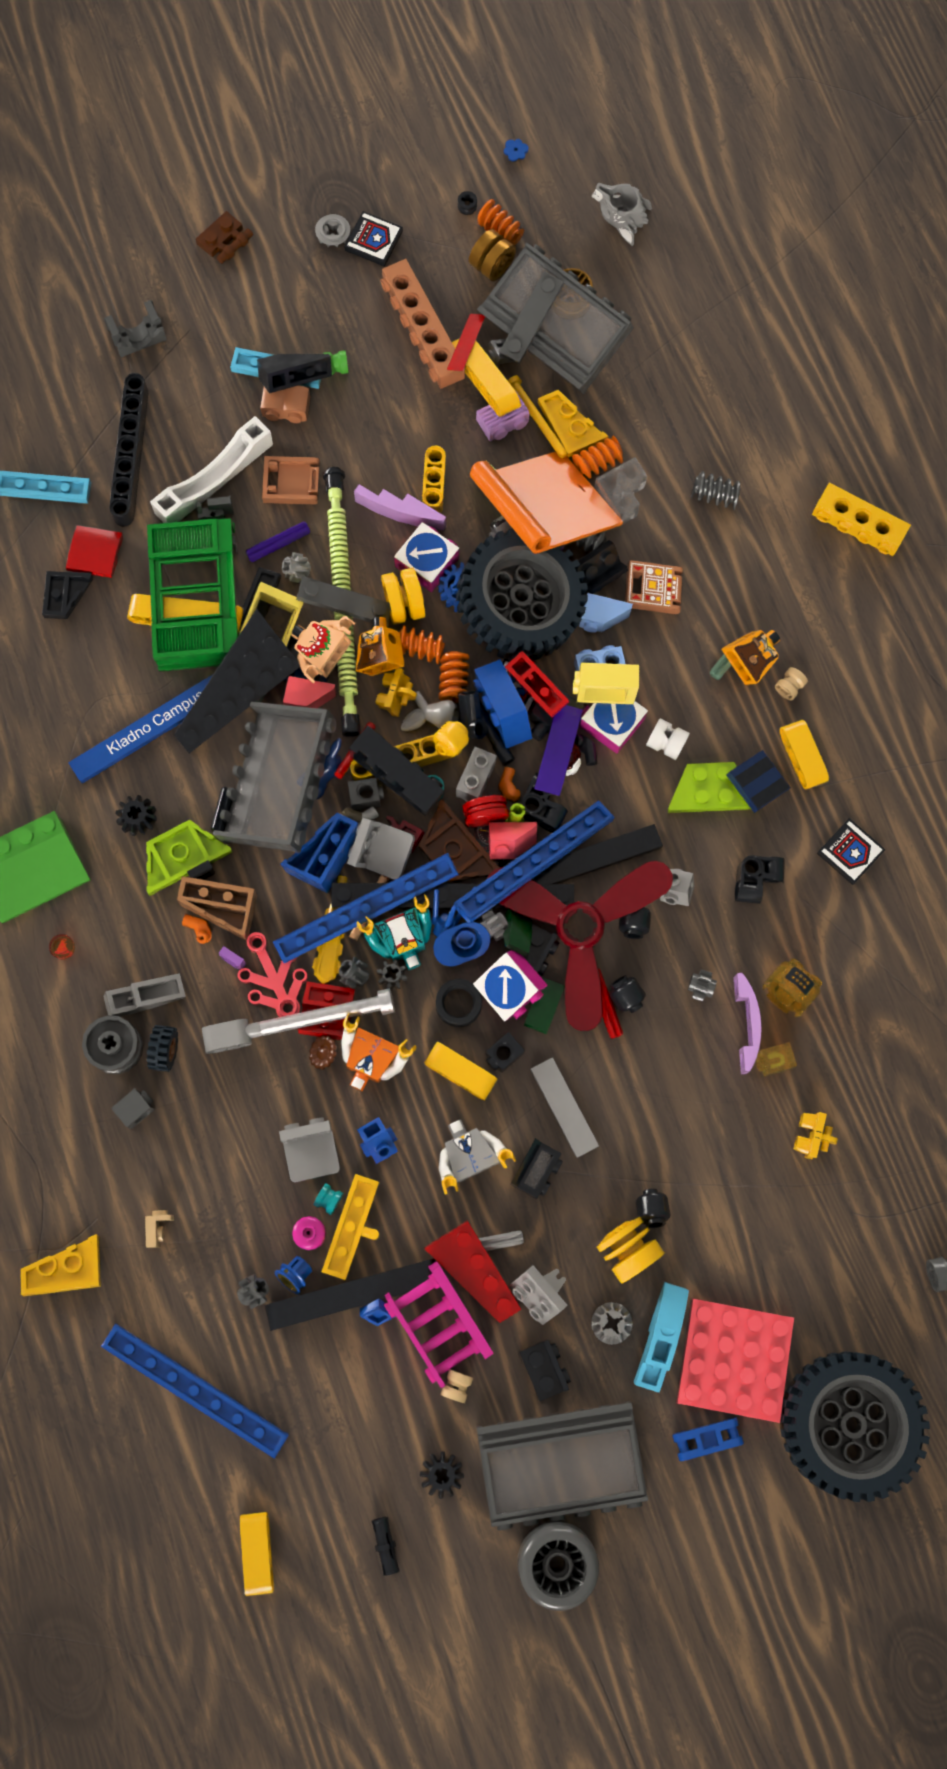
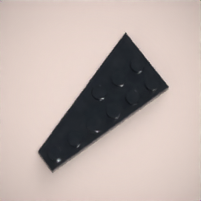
(245, 675)

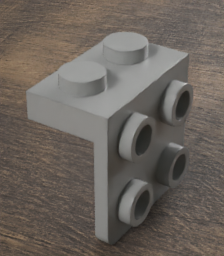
(381, 848)
(310, 1150)

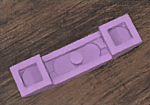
(744, 992)

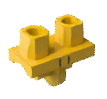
(399, 692)
(810, 1145)

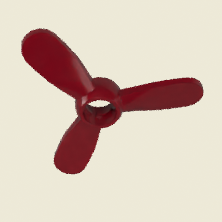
(583, 980)

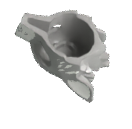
(624, 210)

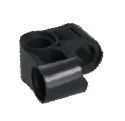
(549, 814)
(749, 885)

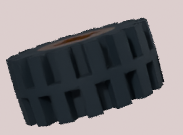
(162, 1048)

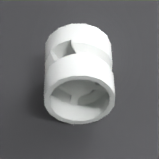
(667, 739)

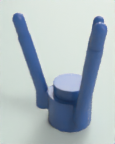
(445, 920)

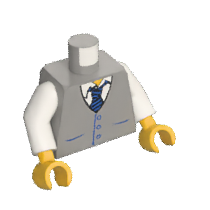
(469, 1154)

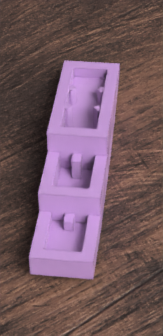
(407, 511)

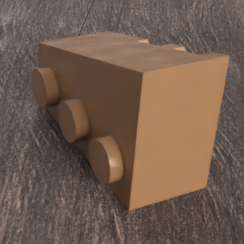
(220, 903)

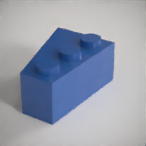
(324, 853)

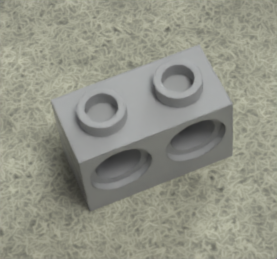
(476, 774)

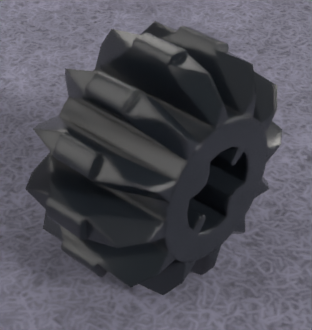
(127, 816)
(441, 1485)

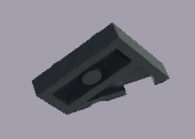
(63, 592)

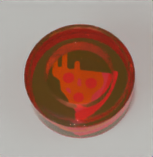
(61, 946)

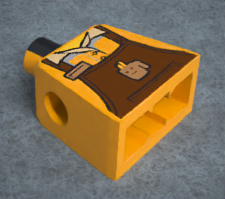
(379, 649)
(752, 655)

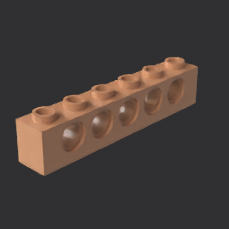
(402, 276)

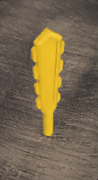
(327, 965)

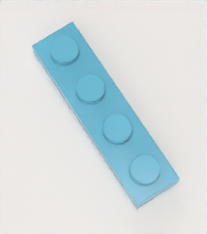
(245, 362)
(44, 487)

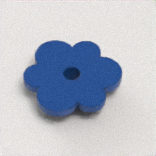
(515, 149)

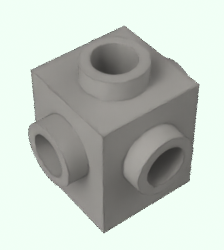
(681, 888)

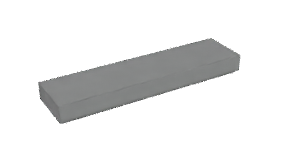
(564, 1107)

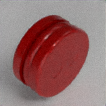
(485, 810)

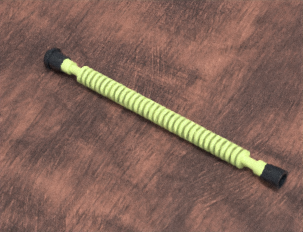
(341, 578)

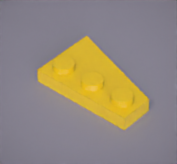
(568, 424)
(66, 1271)

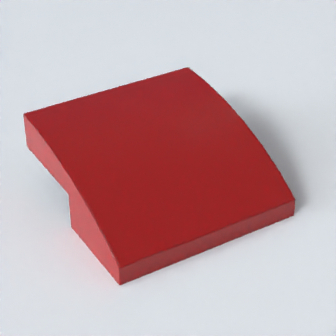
(94, 551)
(321, 996)

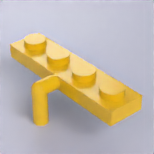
(351, 1227)

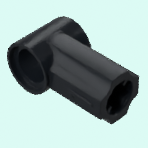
(471, 714)

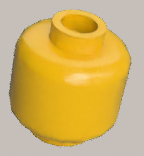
(451, 738)

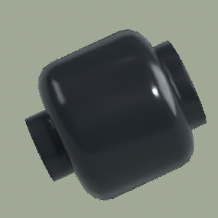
(636, 924)
(627, 994)
(653, 1208)

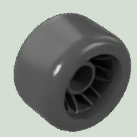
(562, 1587)

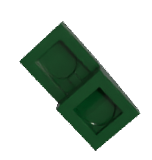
(518, 933)
(543, 1010)

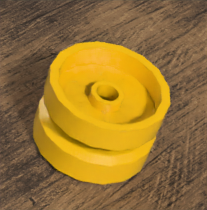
(403, 596)

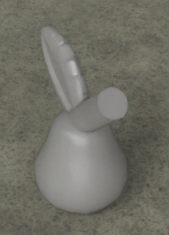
(435, 713)

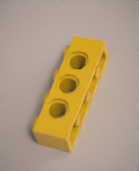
(872, 516)

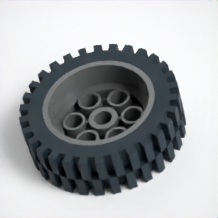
(549, 571)
(898, 1423)

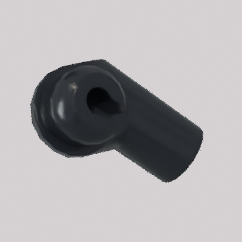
(588, 748)

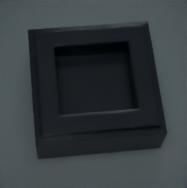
(202, 871)

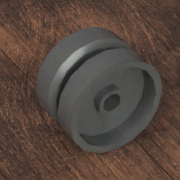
(98, 1042)

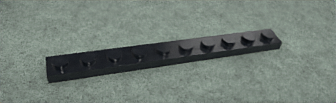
(448, 894)

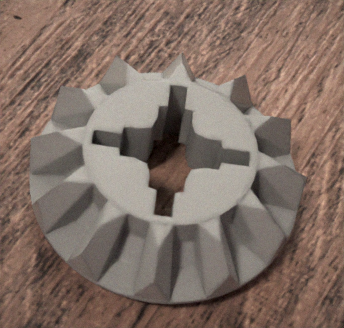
(332, 222)
(599, 1320)

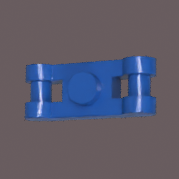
(708, 1439)

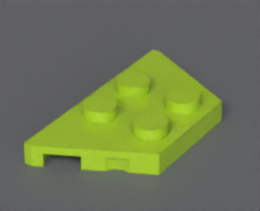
(707, 789)
(178, 852)

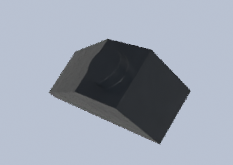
(291, 370)

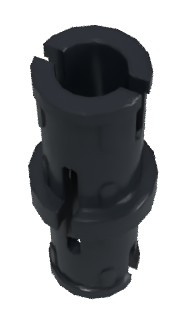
(385, 1546)

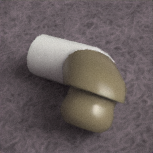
(357, 816)

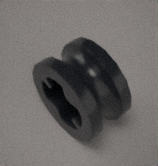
(467, 209)

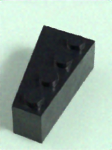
(396, 771)

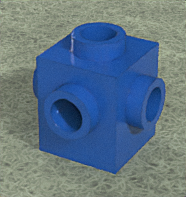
(377, 1140)

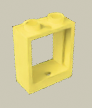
(279, 599)
(606, 683)

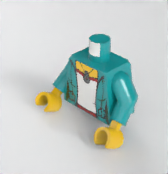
(401, 935)

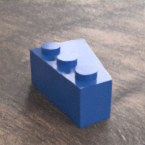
(503, 702)

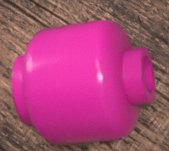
(314, 1239)

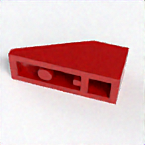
(536, 684)

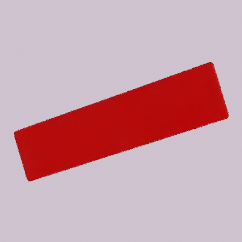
(466, 342)

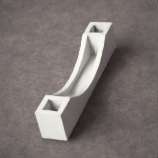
(244, 448)

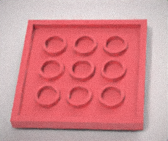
(735, 1360)

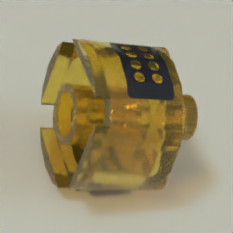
(792, 987)

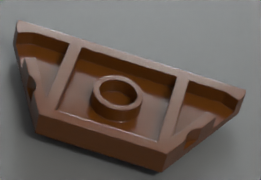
(450, 836)

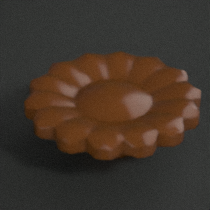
(322, 1052)

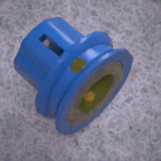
(294, 1274)

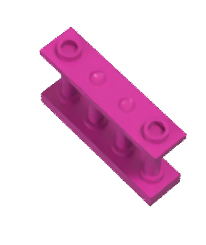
(449, 1302)

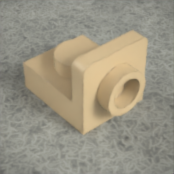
(154, 1232)

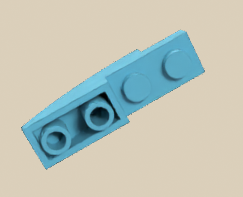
(662, 1337)

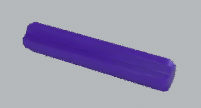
(277, 541)

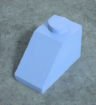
(603, 613)

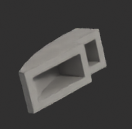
(144, 995)

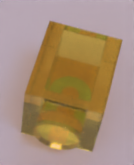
(776, 1059)

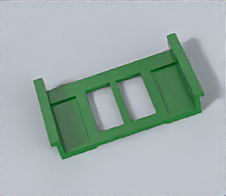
(197, 639)

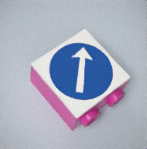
(428, 555)
(612, 722)
(511, 985)

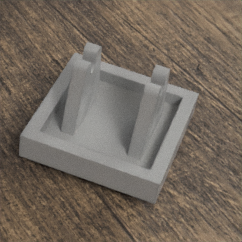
(539, 1293)

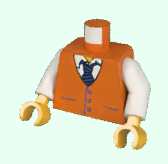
(371, 1055)

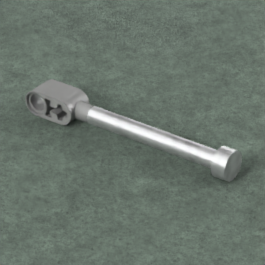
(239, 1033)

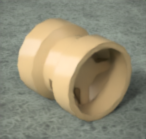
(792, 682)
(459, 1380)

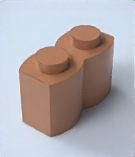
(286, 404)

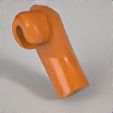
(507, 787)
(200, 927)

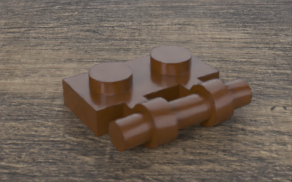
(221, 233)

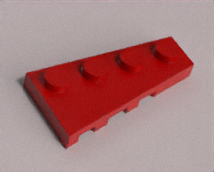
(471, 1266)

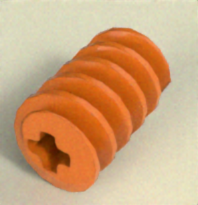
(493, 218)
(598, 457)
(422, 645)
(452, 675)

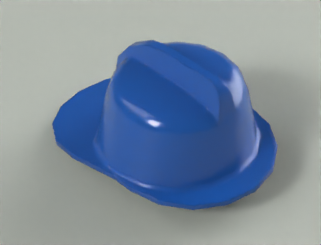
(461, 943)

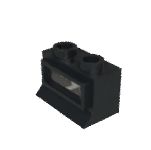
(536, 1169)

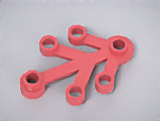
(274, 981)

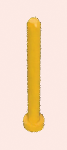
(515, 382)

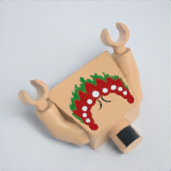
(321, 645)

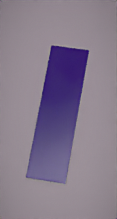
(558, 750)

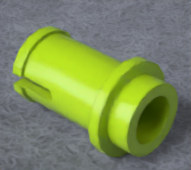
(516, 813)

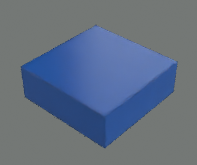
(375, 1312)

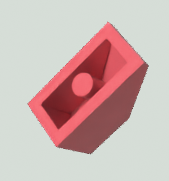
(307, 694)
(511, 839)

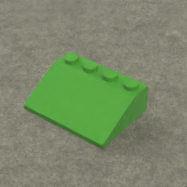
(37, 866)

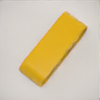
(436, 471)
(804, 754)
(460, 1071)
(256, 1554)

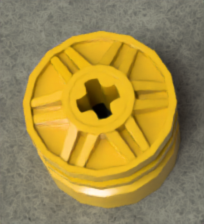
(630, 1249)

